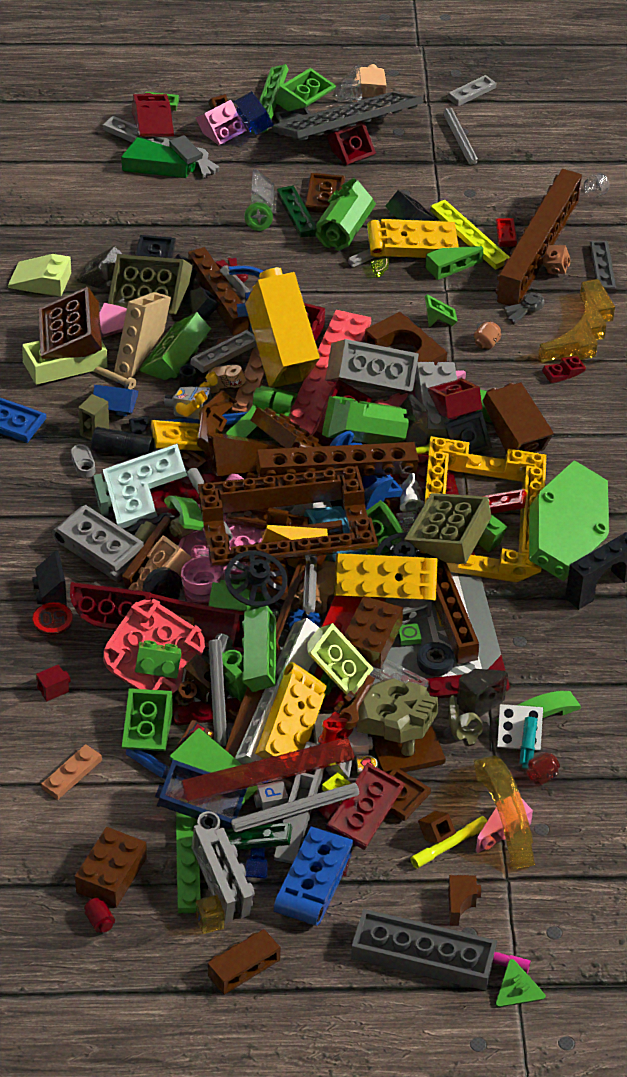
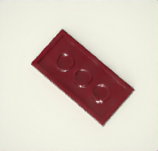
(363, 814)

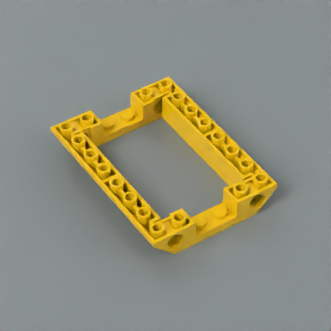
(517, 466)

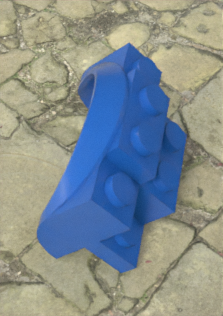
(375, 486)

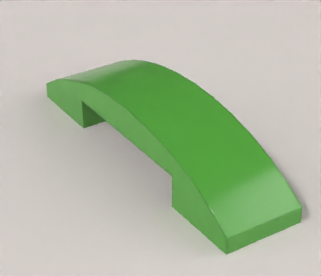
(189, 512)
(553, 703)

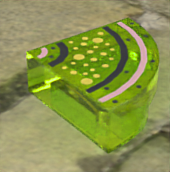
(380, 266)

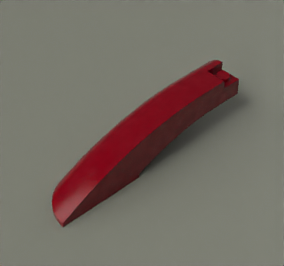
(108, 606)

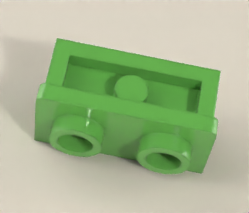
(158, 659)

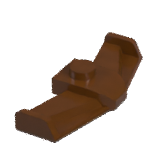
(212, 419)

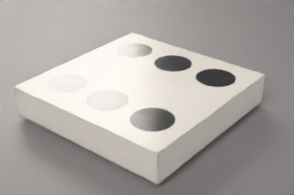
(512, 725)

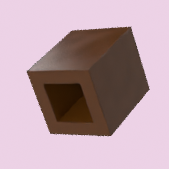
(436, 827)

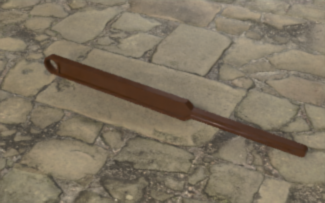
(252, 699)

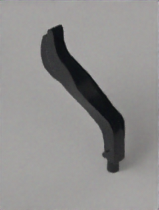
(155, 521)

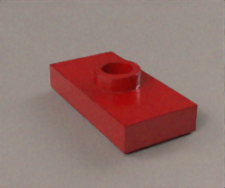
(506, 232)

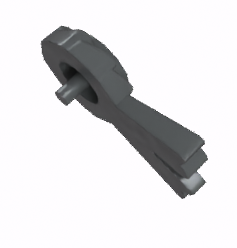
(530, 302)

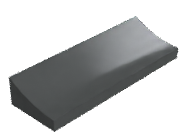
(423, 949)

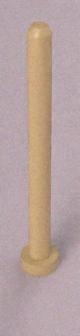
(128, 383)

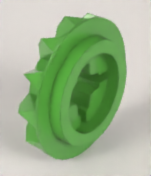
(253, 222)

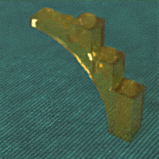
(592, 327)

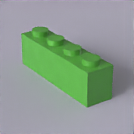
(259, 648)

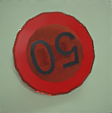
(52, 618)

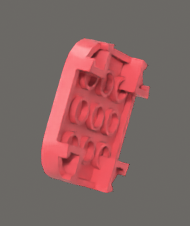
(155, 623)

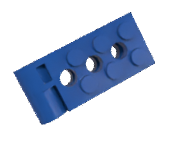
(314, 876)

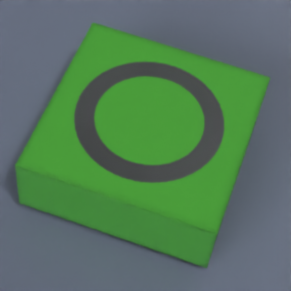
(409, 634)

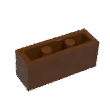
(243, 961)

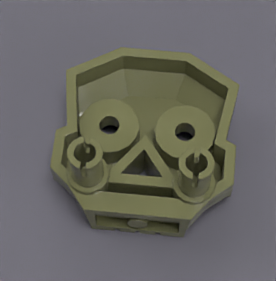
(397, 712)

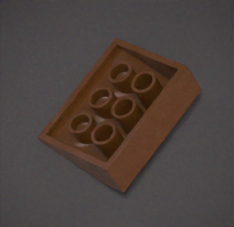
(70, 326)

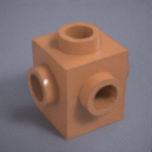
(556, 259)

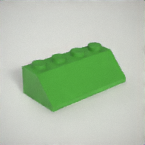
(176, 347)

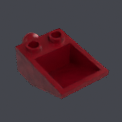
(152, 115)

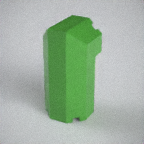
(344, 215)
(366, 420)

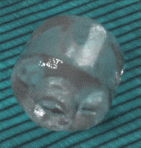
(596, 185)

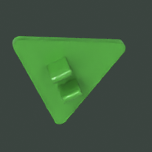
(517, 987)

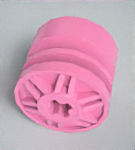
(198, 579)

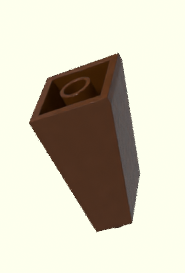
(517, 419)
(235, 453)

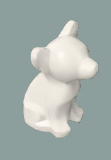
(410, 496)

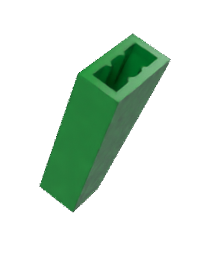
(154, 159)

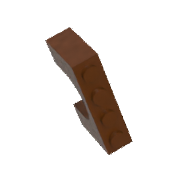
(402, 330)

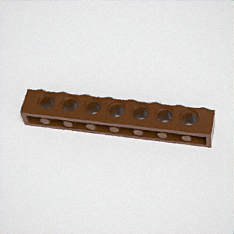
(370, 459)

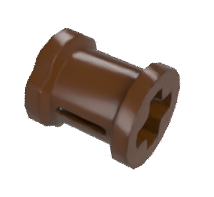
(191, 693)

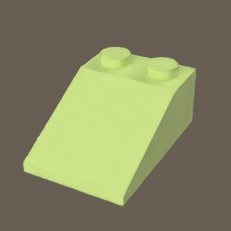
(42, 275)

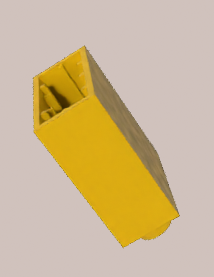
(281, 328)

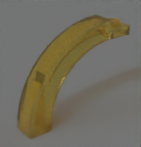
(506, 796)

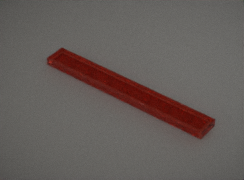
(267, 770)

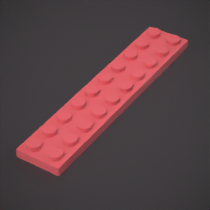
(315, 388)

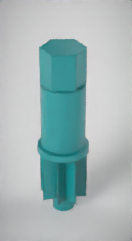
(528, 741)

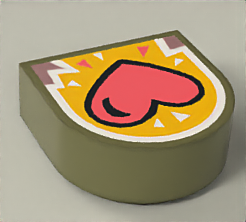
(361, 761)

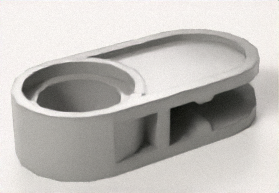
(82, 457)

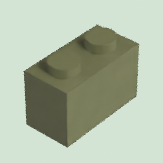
(93, 414)

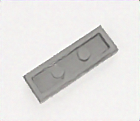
(471, 90)

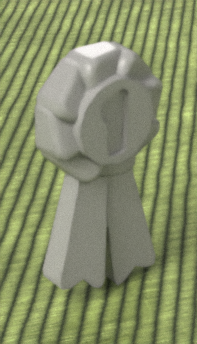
(206, 166)

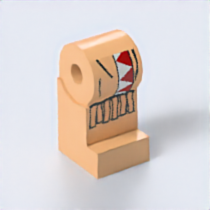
(228, 377)

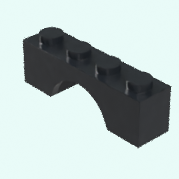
(199, 299)

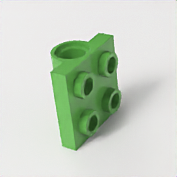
(275, 399)
(232, 674)

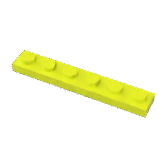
(469, 233)

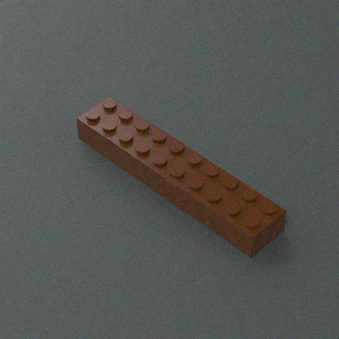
(542, 231)

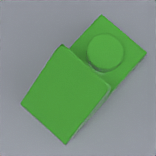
(438, 310)

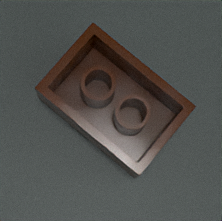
(374, 629)
(111, 867)

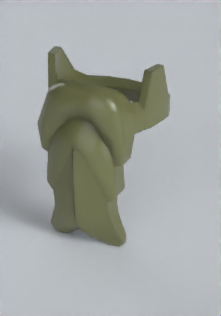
(458, 723)

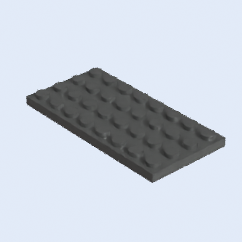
(347, 115)

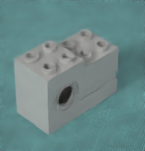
(372, 366)

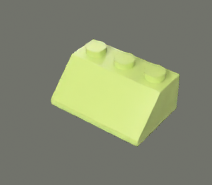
(338, 658)

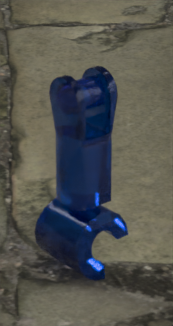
(257, 865)

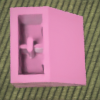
(221, 123)

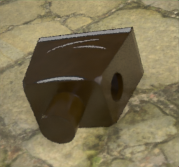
(198, 672)

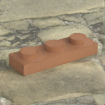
(71, 772)

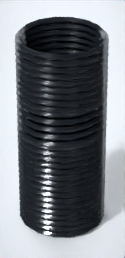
(119, 442)

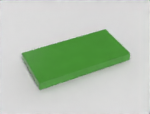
(208, 755)

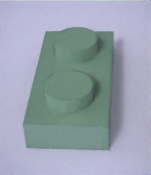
(103, 500)

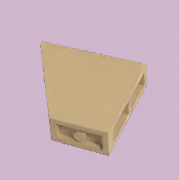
(141, 331)

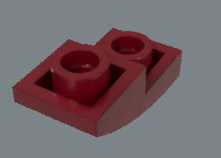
(568, 368)

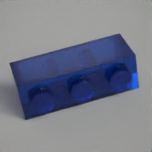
(253, 113)

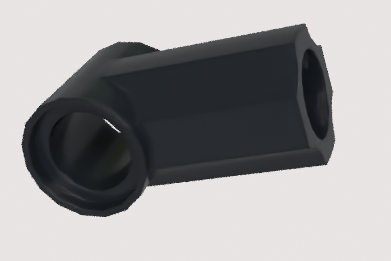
(188, 375)

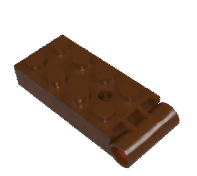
(283, 429)

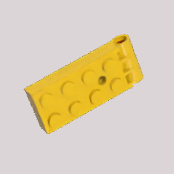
(410, 237)
(375, 576)
(292, 713)

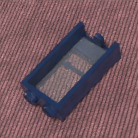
(173, 797)

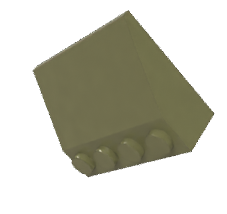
(143, 275)
(450, 526)

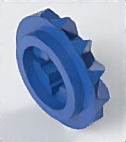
(299, 614)

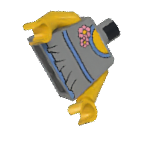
(189, 400)

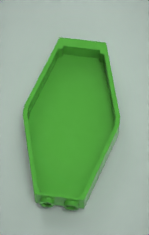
(568, 519)

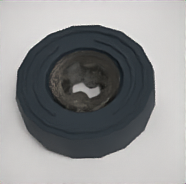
(433, 650)

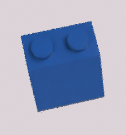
(118, 399)

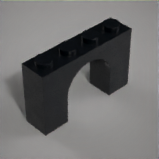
(587, 570)

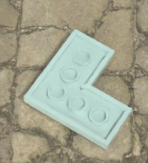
(131, 483)

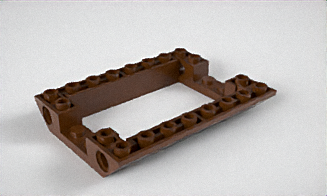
(282, 491)

